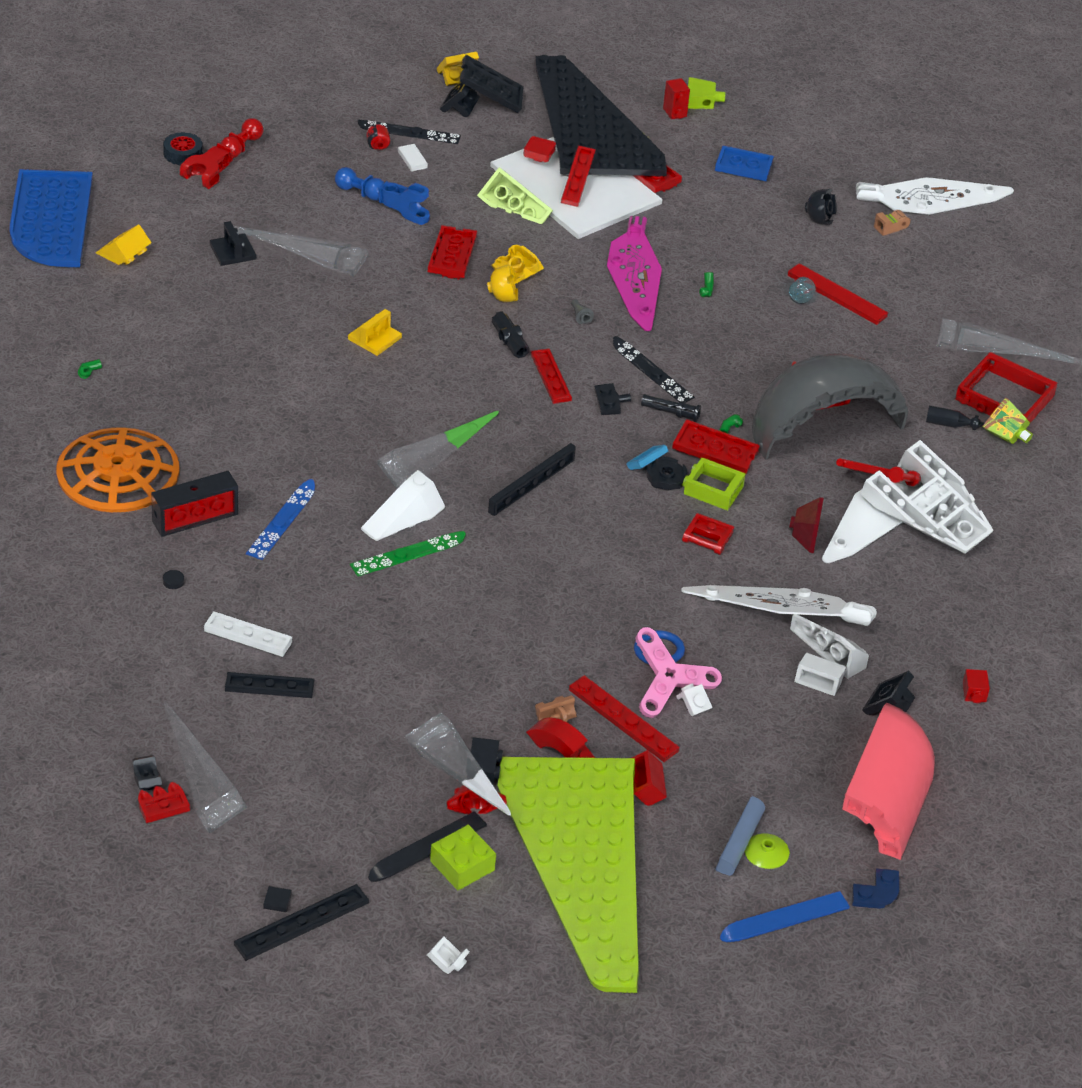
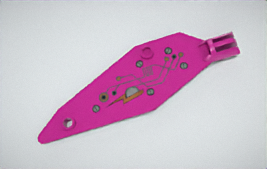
(636, 272)

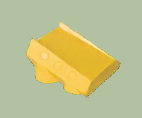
(522, 261)

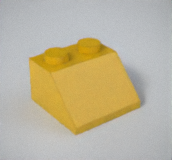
(125, 246)

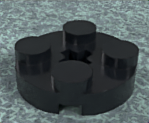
(658, 478)

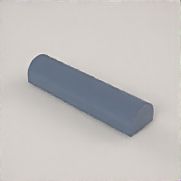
(741, 836)

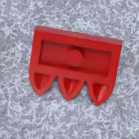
(163, 803)

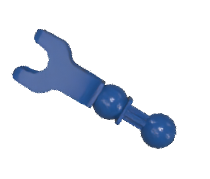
(393, 195)

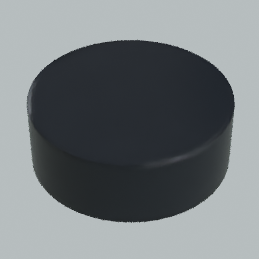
(173, 579)

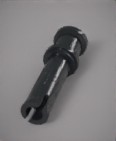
(648, 401)

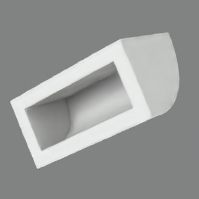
(820, 674)

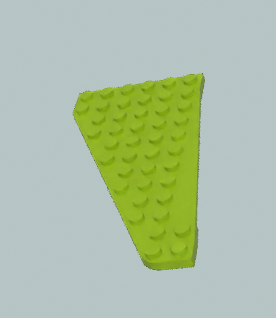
(582, 843)

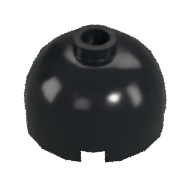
(821, 204)

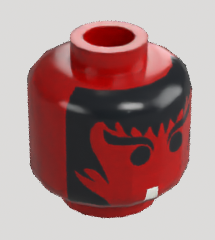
(378, 137)

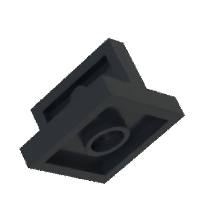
(461, 98)
(232, 247)
(891, 691)

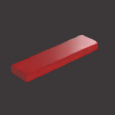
(578, 176)
(551, 376)

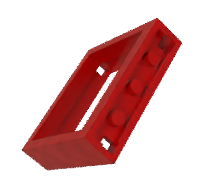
(1011, 372)

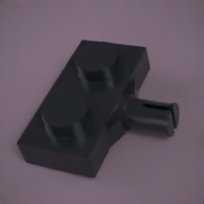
(609, 399)

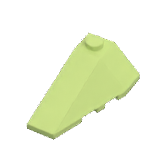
(512, 196)

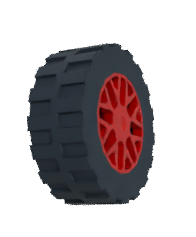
(181, 146)

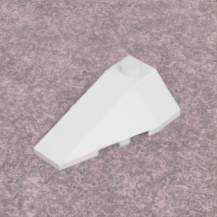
(410, 504)
(831, 645)

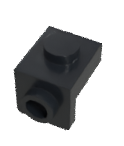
(146, 772)

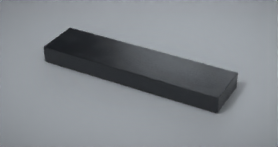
(269, 685)

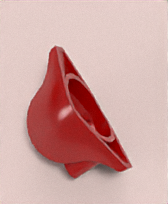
(465, 800)

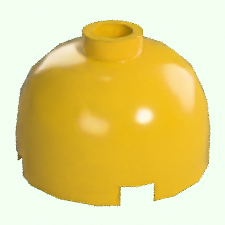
(503, 284)

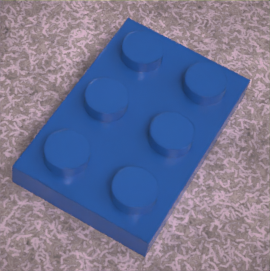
(744, 163)

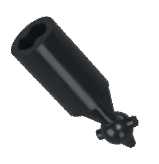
(951, 418)

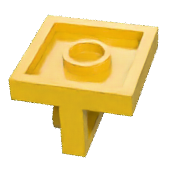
(452, 68)
(376, 333)

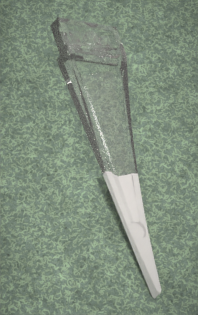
(443, 747)

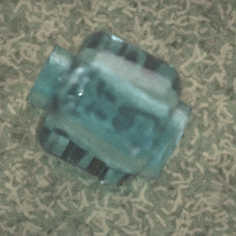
(803, 289)

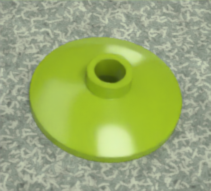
(767, 857)

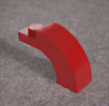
(560, 736)

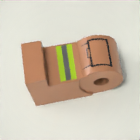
(891, 222)

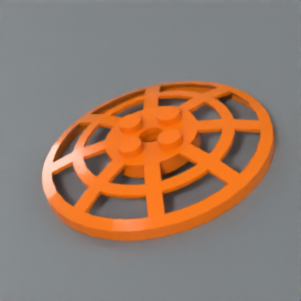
(104, 468)

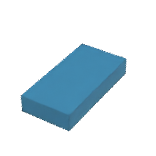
(647, 457)

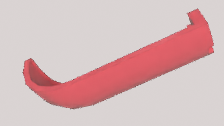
(892, 779)

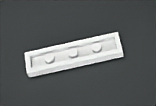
(248, 634)

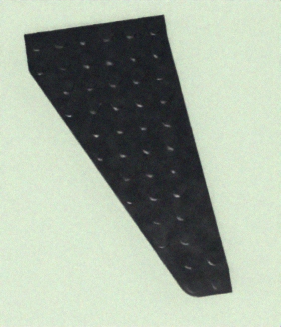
(587, 118)

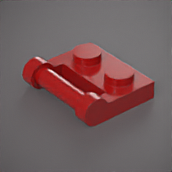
(710, 529)

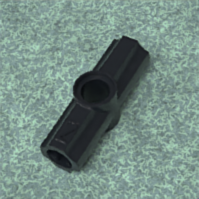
(510, 334)

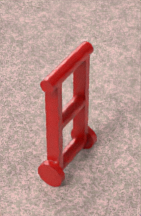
(895, 474)

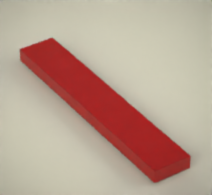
(840, 295)

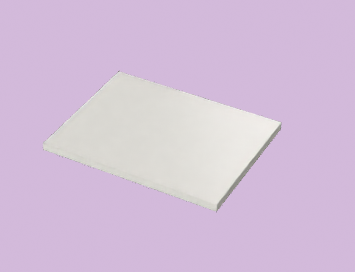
(603, 201)

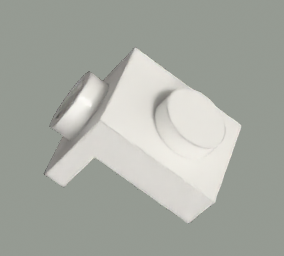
(695, 699)
(447, 956)

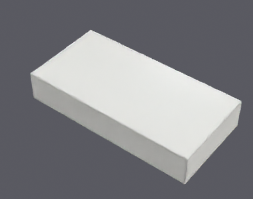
(412, 157)

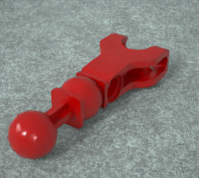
(220, 156)

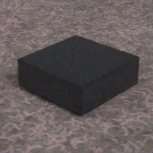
(277, 899)

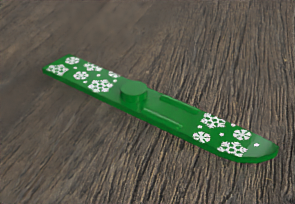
(407, 553)

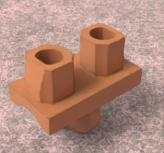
(560, 708)

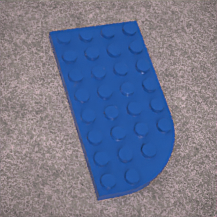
(51, 216)

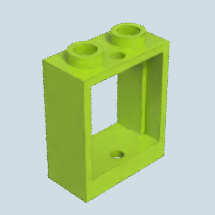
(709, 494)

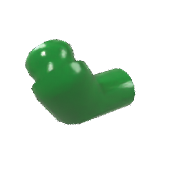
(709, 284)
(87, 368)
(730, 421)

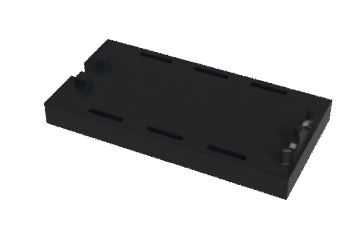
(491, 83)

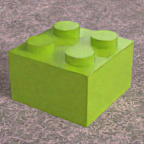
(463, 857)

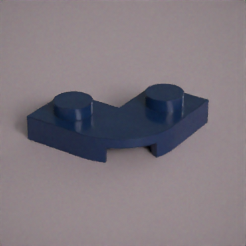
(877, 896)

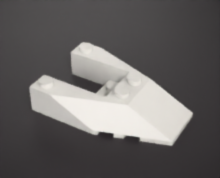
(938, 508)

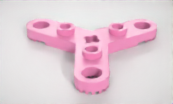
(662, 662)

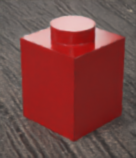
(976, 685)

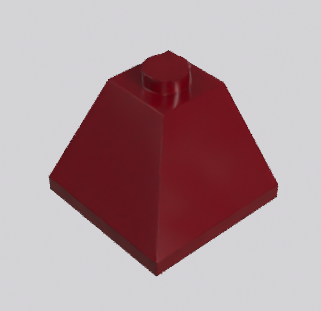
(806, 523)

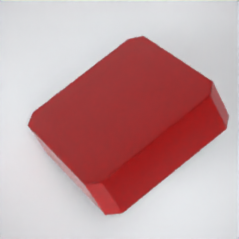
(539, 149)

